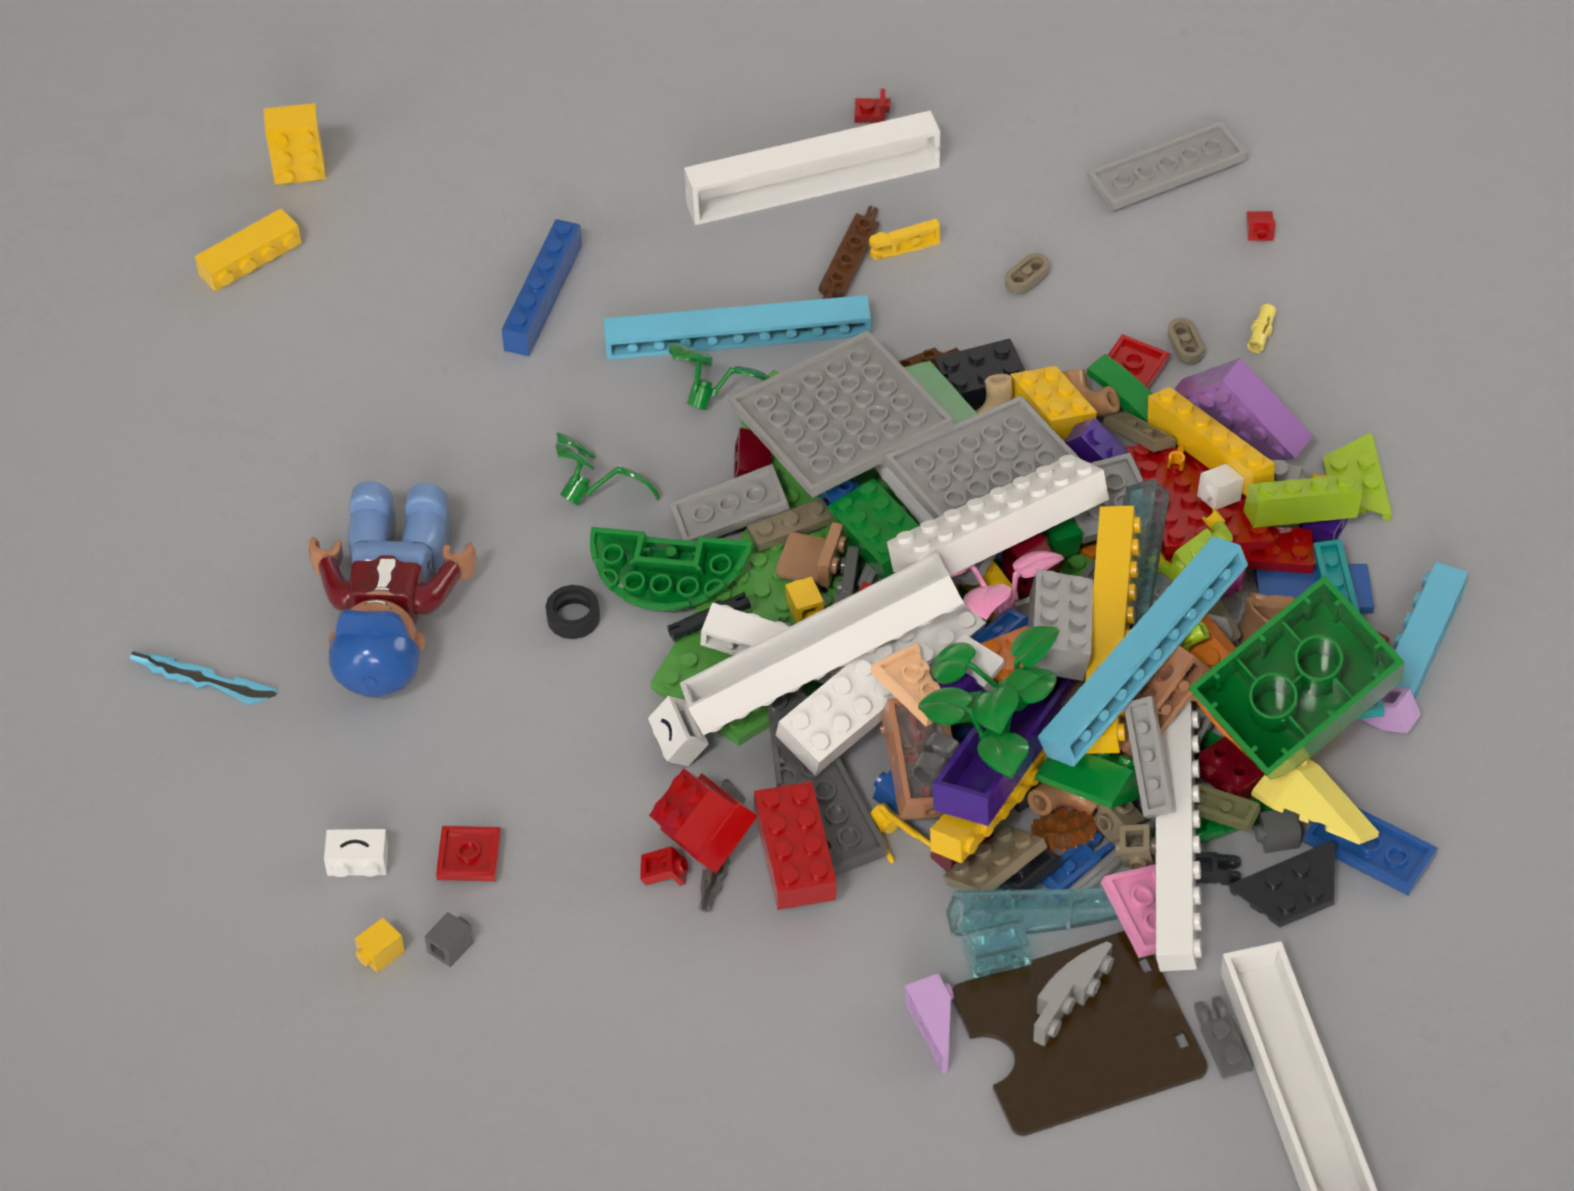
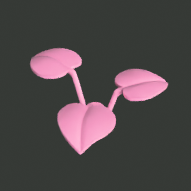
(1000, 597)

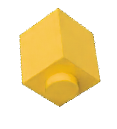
(803, 598)
(379, 945)

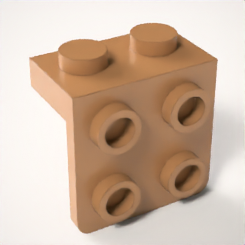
(812, 556)

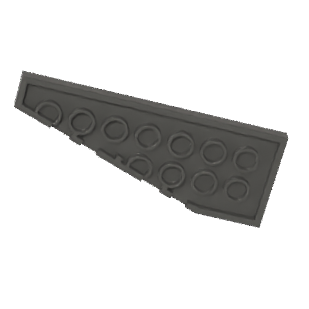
(845, 819)

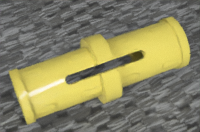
(1261, 328)

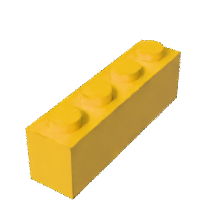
(248, 249)

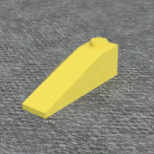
(1317, 799)

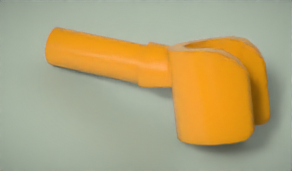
(1177, 457)

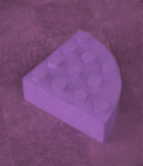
(1247, 408)

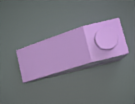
(1399, 712)
(931, 1009)

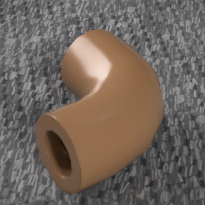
(1104, 400)
(1047, 798)

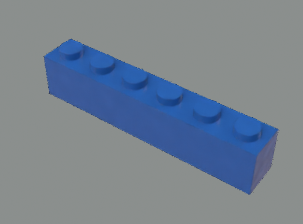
(541, 287)

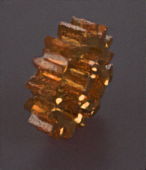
(1065, 828)

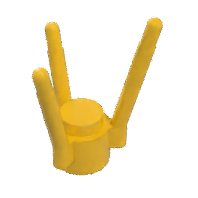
(888, 821)

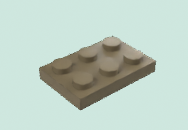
(995, 860)

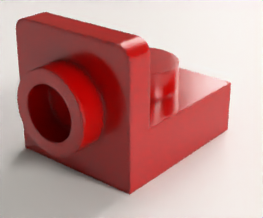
(871, 109)
(1260, 225)
(663, 865)

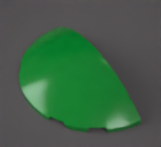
(665, 571)

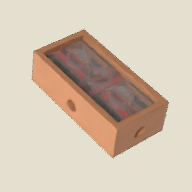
(904, 742)

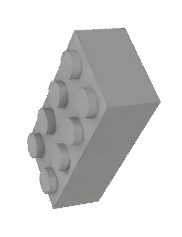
(1066, 604)

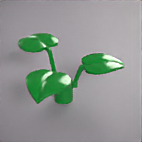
(701, 389)
(577, 484)
(995, 707)
(1000, 752)

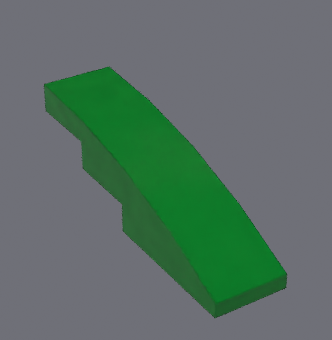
(1131, 392)

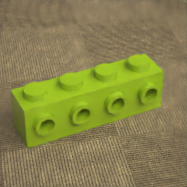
(1303, 500)

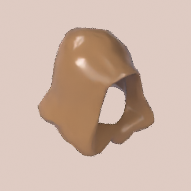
(1260, 610)

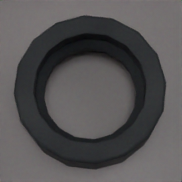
(572, 595)

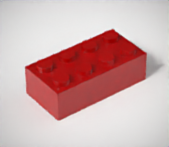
(794, 845)

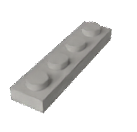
(1149, 757)

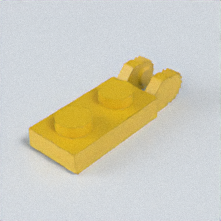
(905, 239)

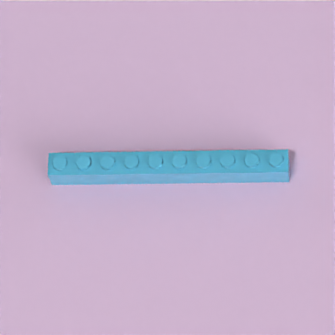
(737, 326)
(1142, 651)

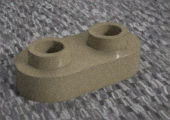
(1027, 273)
(1185, 340)

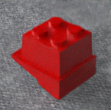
(702, 818)

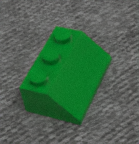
(1096, 777)

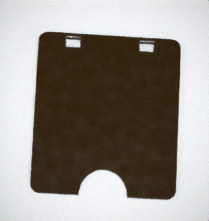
(1104, 1052)

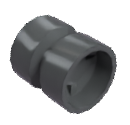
(934, 756)

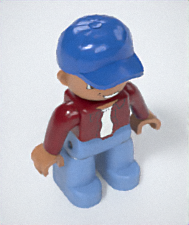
(389, 585)

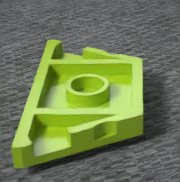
(1363, 462)

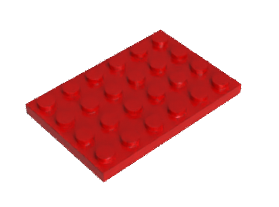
(1187, 509)

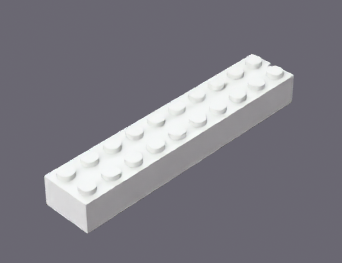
(812, 167)
(820, 643)
(1294, 1071)

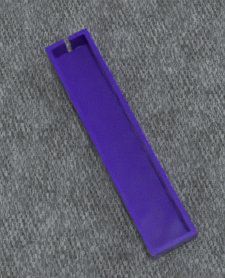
(974, 789)

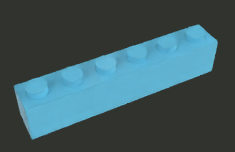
(1428, 623)

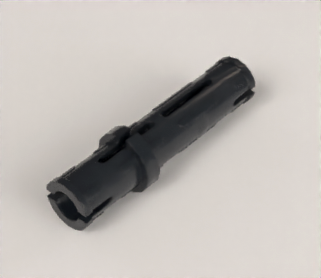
(696, 621)

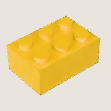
(294, 143)
(1053, 398)

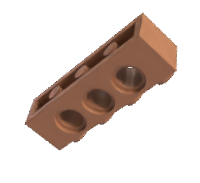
(1170, 688)

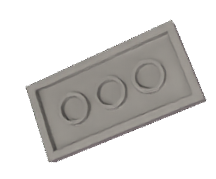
(730, 505)

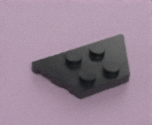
(1292, 886)

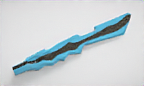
(200, 676)

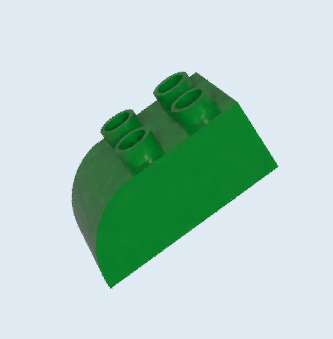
(1299, 680)

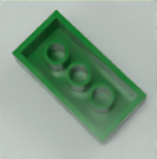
(869, 521)

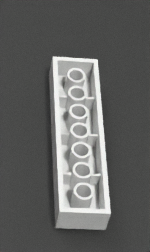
(1003, 516)
(855, 699)

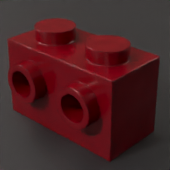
(1229, 769)

